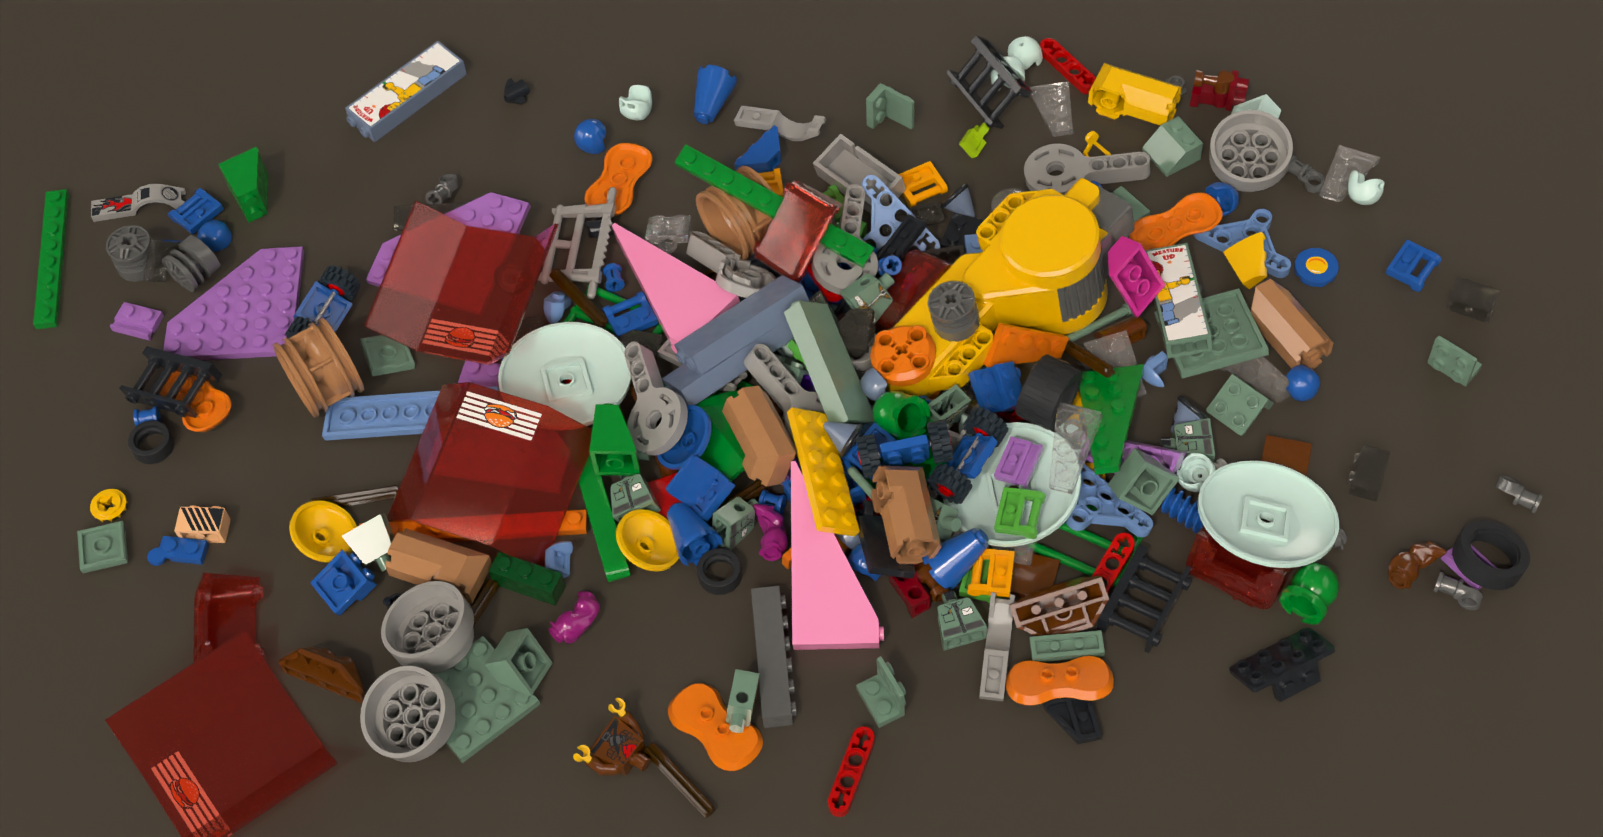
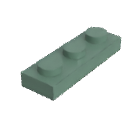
(1066, 646)

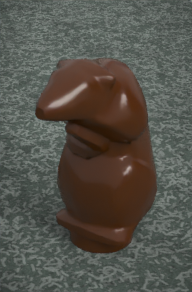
(1405, 565)

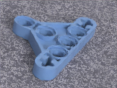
(886, 215)
(1237, 231)
(1107, 510)

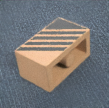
(203, 523)

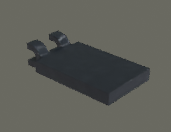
(876, 547)

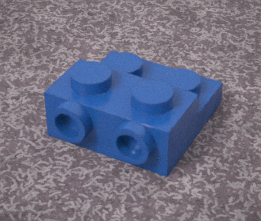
(997, 387)
(343, 581)

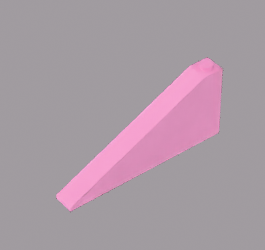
(677, 293)
(826, 594)

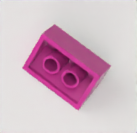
(1133, 274)

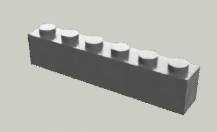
(771, 657)

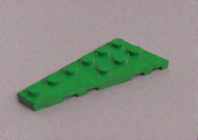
(1117, 402)

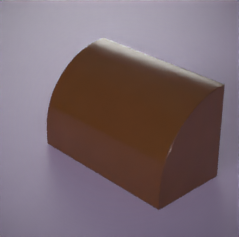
(1135, 328)

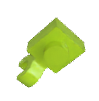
(973, 140)

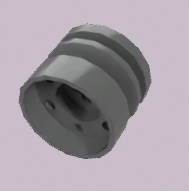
(129, 251)
(191, 263)
(953, 311)

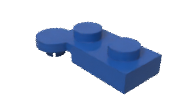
(179, 550)

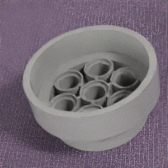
(1250, 128)
(429, 627)
(395, 692)

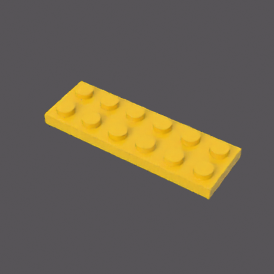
(822, 473)

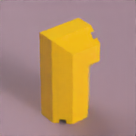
(1133, 94)

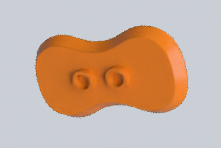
(622, 169)
(1190, 216)
(209, 404)
(1039, 682)
(703, 714)

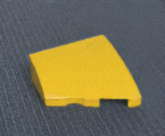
(1248, 259)

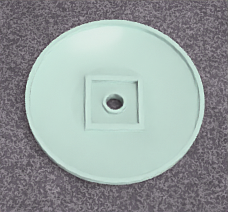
(572, 352)
(983, 501)
(1298, 511)

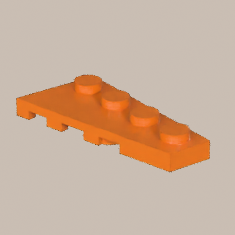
(1023, 345)

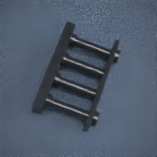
(1006, 74)
(171, 362)
(1120, 598)

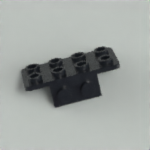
(1285, 665)

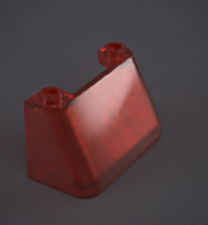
(796, 230)
(915, 278)
(1241, 578)
(223, 610)

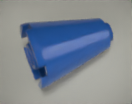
(712, 91)
(691, 533)
(957, 557)

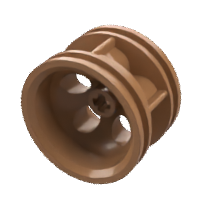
(731, 220)
(318, 367)

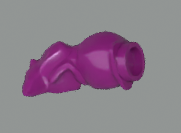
(775, 536)
(574, 623)

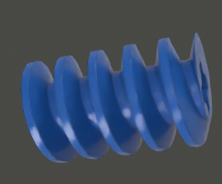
(1182, 510)

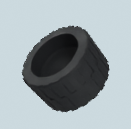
(1045, 388)

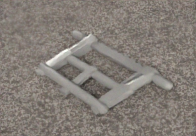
(581, 212)

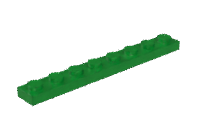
(51, 259)

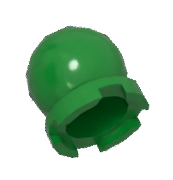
(901, 414)
(1310, 592)

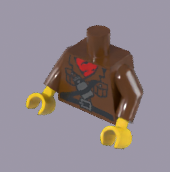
(617, 747)

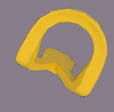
(1091, 138)

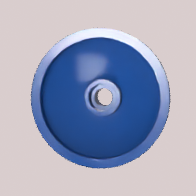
(692, 442)

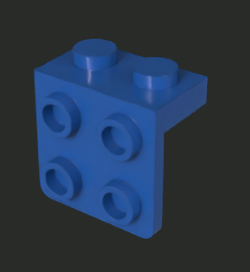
(700, 486)

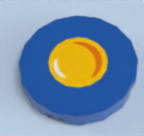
(1316, 267)

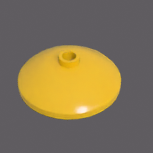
(321, 521)
(647, 540)

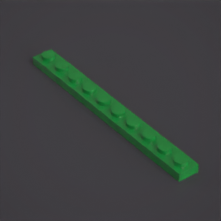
(765, 201)

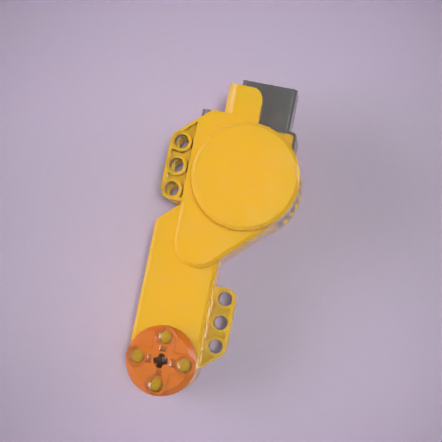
(1035, 272)

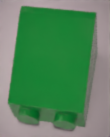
(248, 183)
(611, 443)

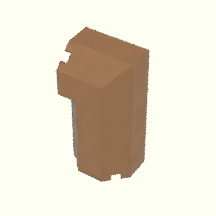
(1289, 326)
(761, 435)
(906, 513)
(427, 559)

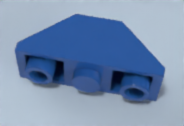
(763, 154)

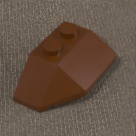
(1061, 607)
(325, 671)

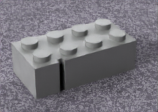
(842, 168)

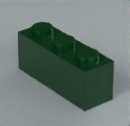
(527, 578)

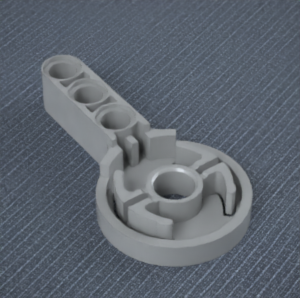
(1076, 166)
(827, 262)
(732, 272)
(780, 383)
(651, 407)

